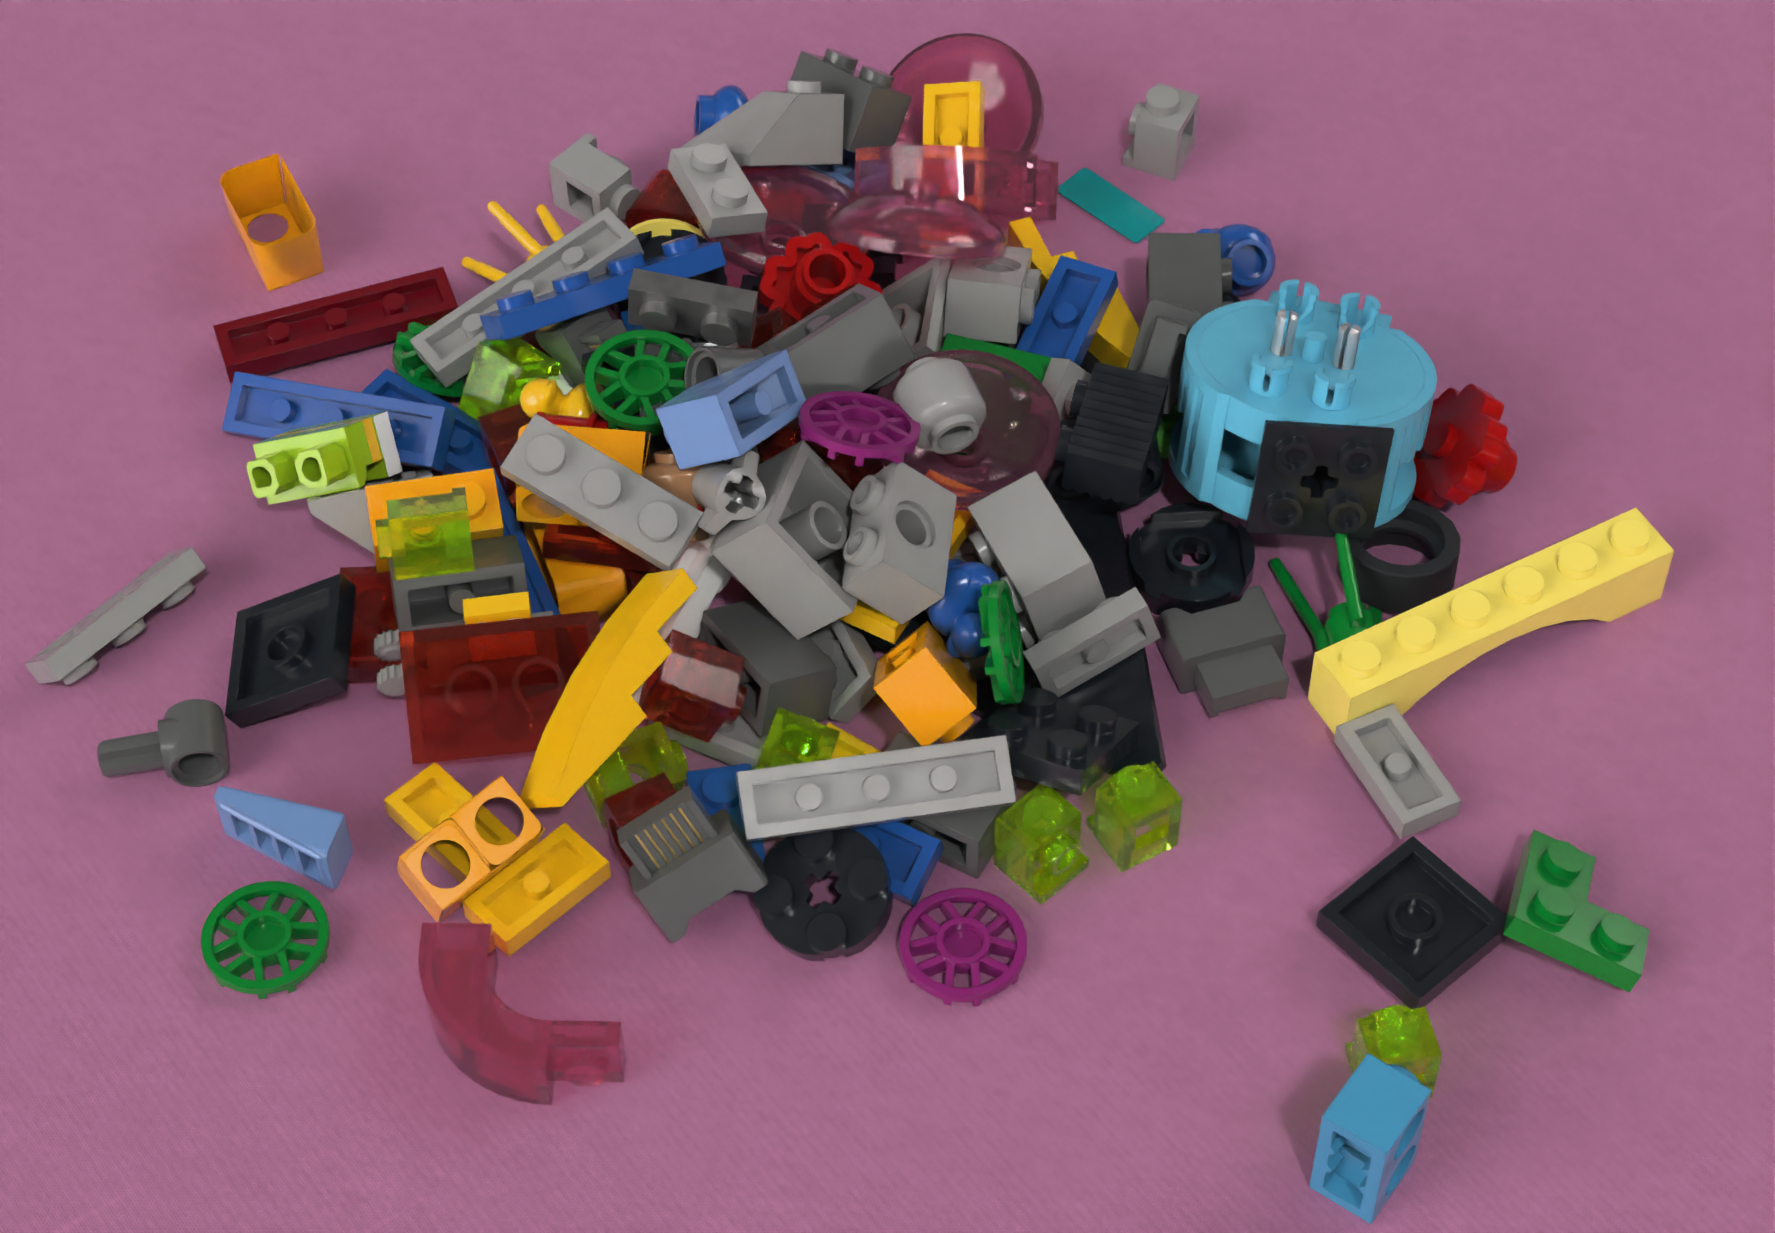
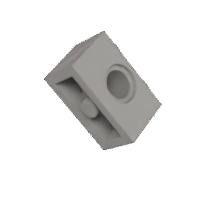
(992, 296)
(899, 542)

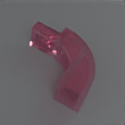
(988, 178)
(492, 1041)

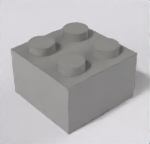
(795, 544)
(1037, 555)

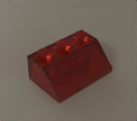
(488, 683)

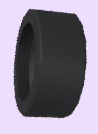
(1402, 586)

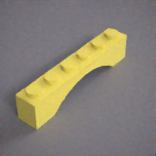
(1405, 657)

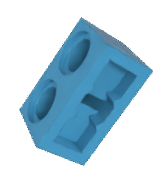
(1369, 1137)

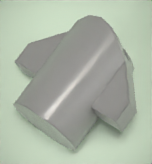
(728, 491)

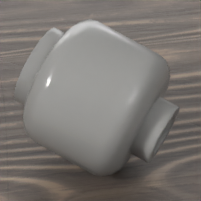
(943, 401)

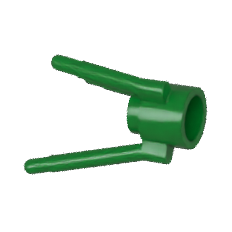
(1344, 618)

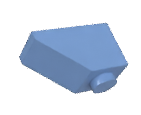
(732, 411)

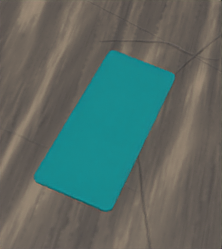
(1110, 205)

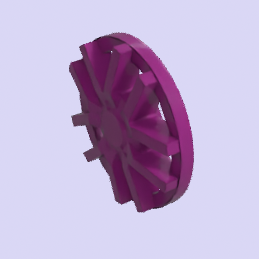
(861, 428)
(963, 945)

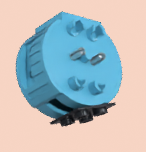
(1302, 413)

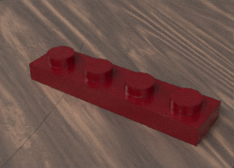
(333, 323)

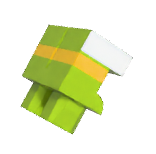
(324, 458)

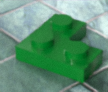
(1555, 918)

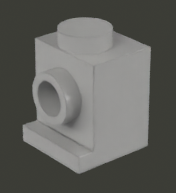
(1162, 131)
(590, 180)

